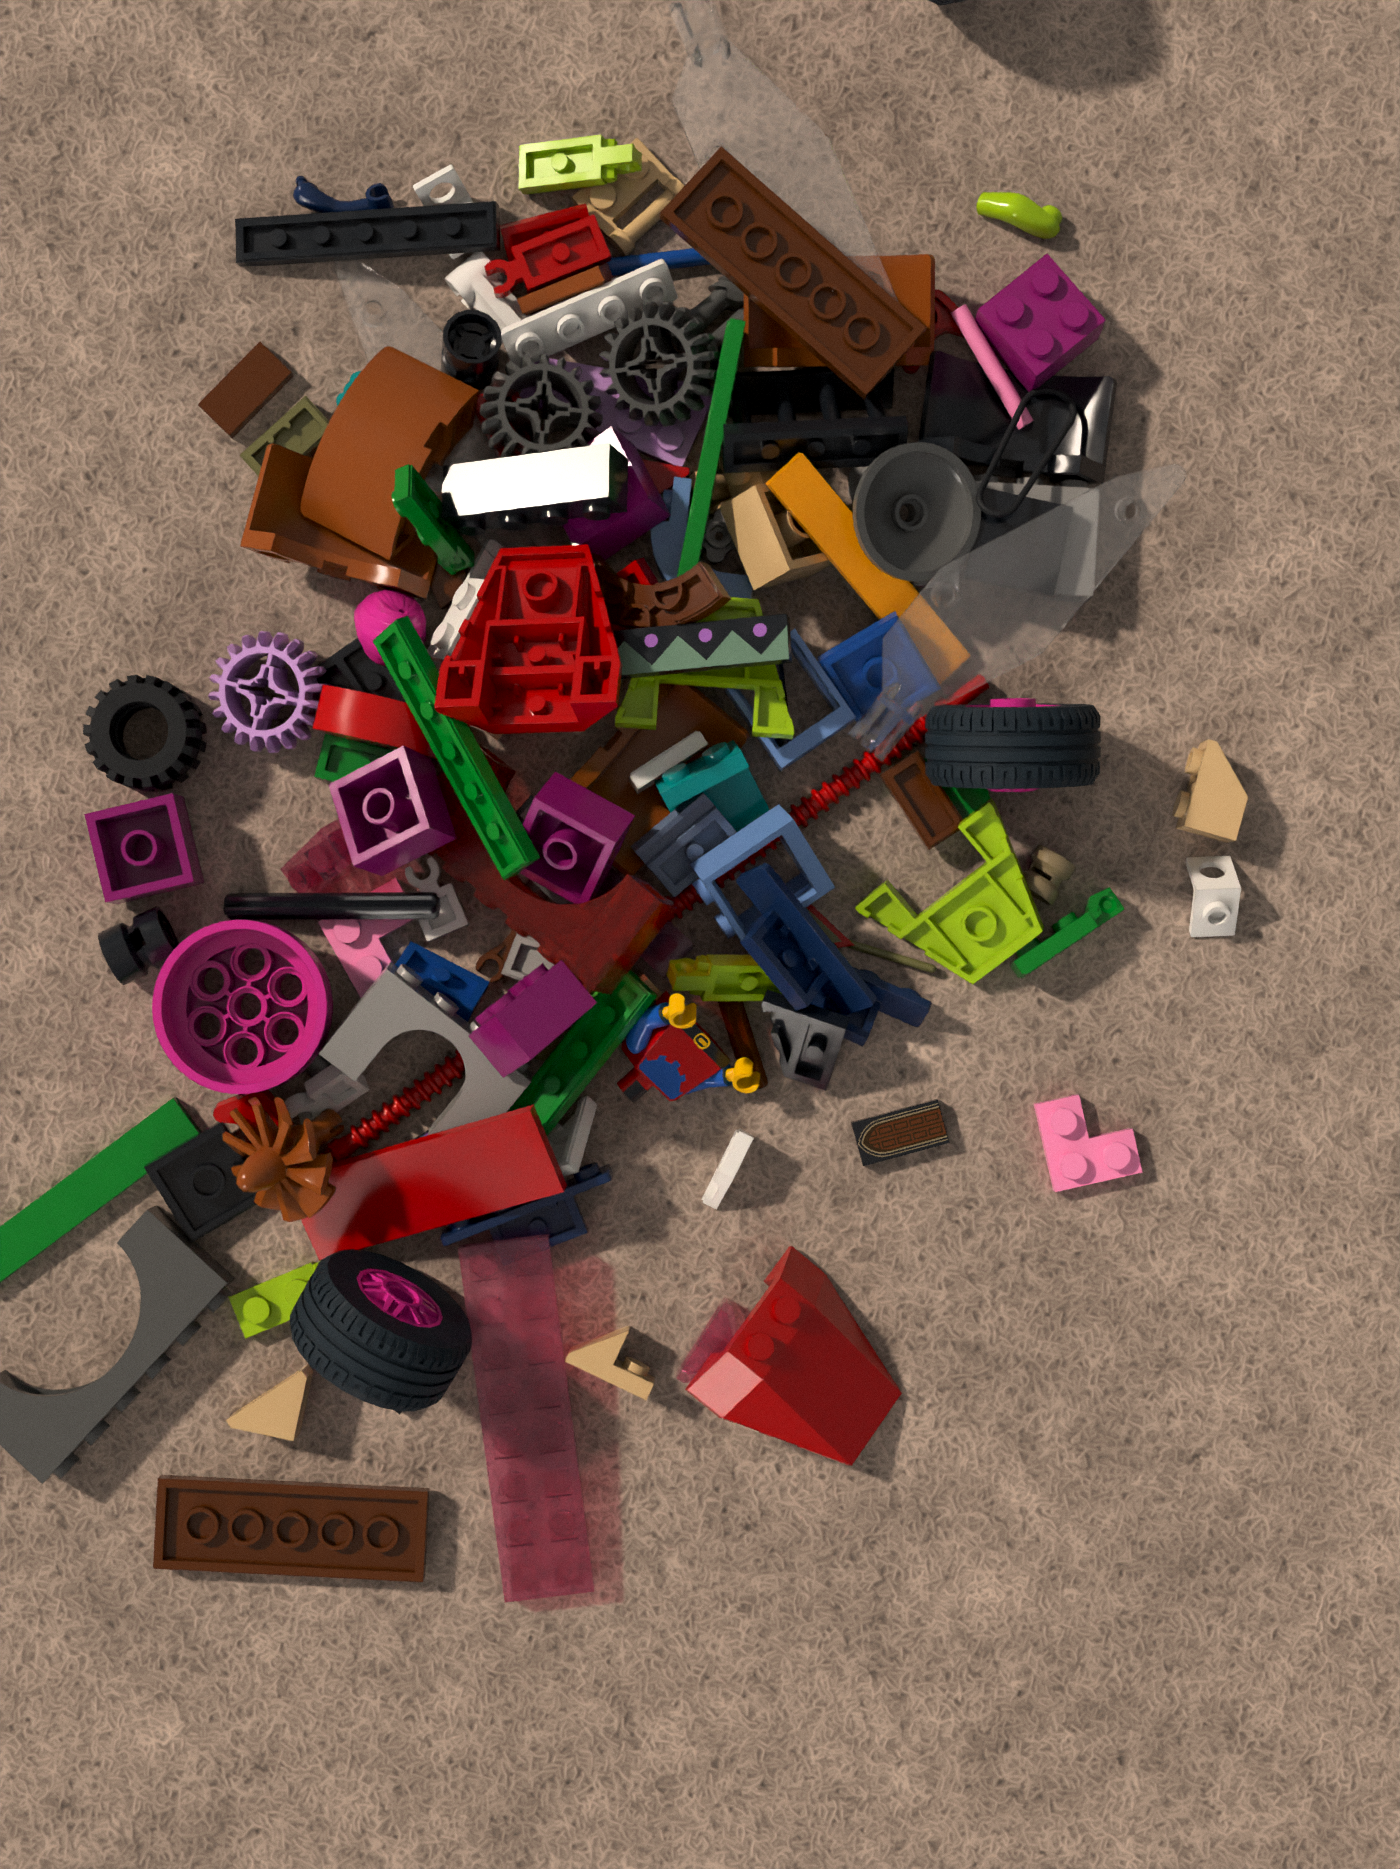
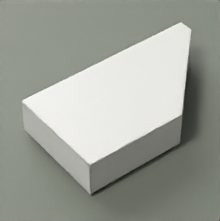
(677, 754)
(571, 1139)
(727, 1168)

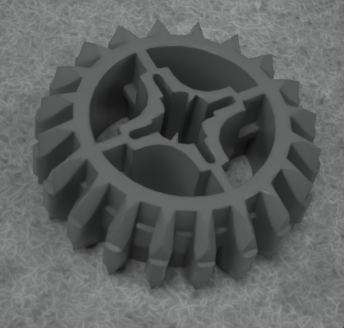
(654, 347)
(524, 414)

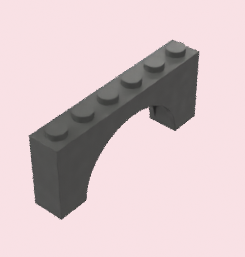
(176, 1287)

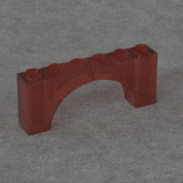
(592, 938)

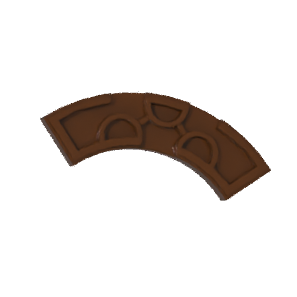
(666, 603)

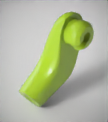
(1021, 213)

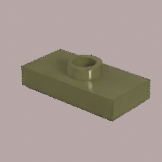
(296, 430)

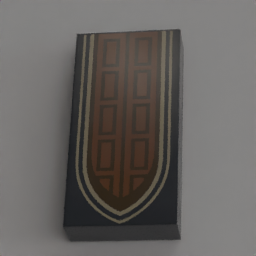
(900, 1132)

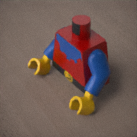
(679, 1055)

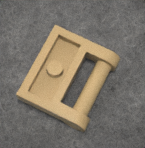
(616, 198)

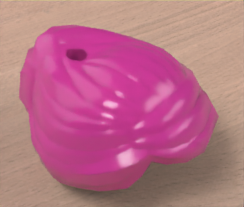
(379, 612)

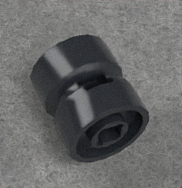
(471, 348)
(124, 949)

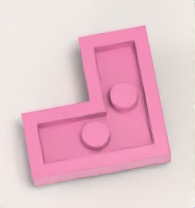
(360, 944)
(1073, 1155)

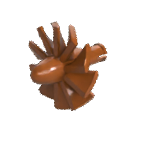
(285, 1160)

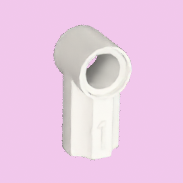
(478, 293)

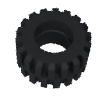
(118, 707)

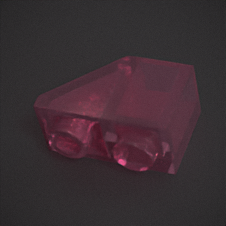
(320, 861)

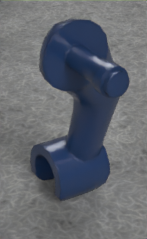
(311, 198)

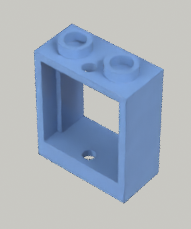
(817, 733)
(807, 886)

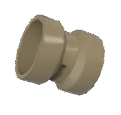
(1047, 874)

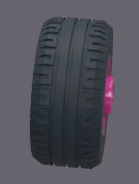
(1012, 745)
(380, 1330)

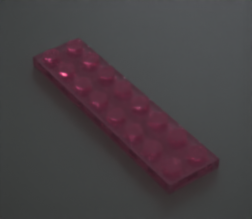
(526, 1418)

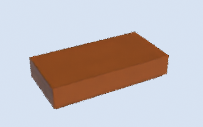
(565, 289)

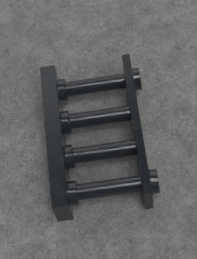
(824, 442)

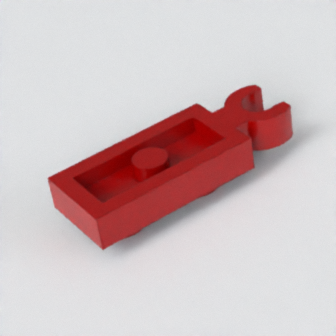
(552, 257)

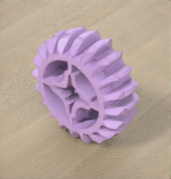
(275, 677)

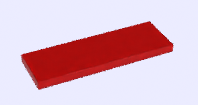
(436, 1182)

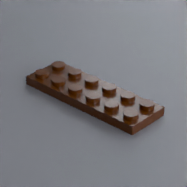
(792, 272)
(291, 1528)

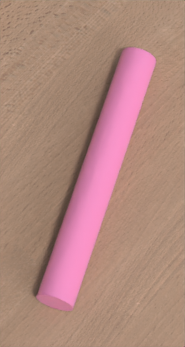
(990, 363)

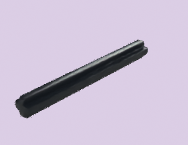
(332, 905)

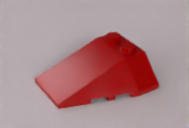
(534, 647)
(800, 1368)

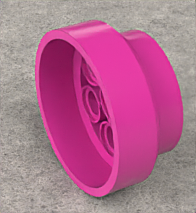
(183, 1001)

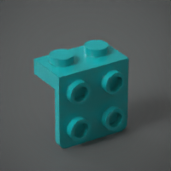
(723, 778)

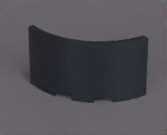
(970, 421)

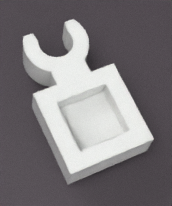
(451, 911)
(325, 1091)

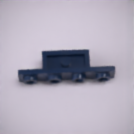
(796, 949)
(891, 1000)
(550, 1215)

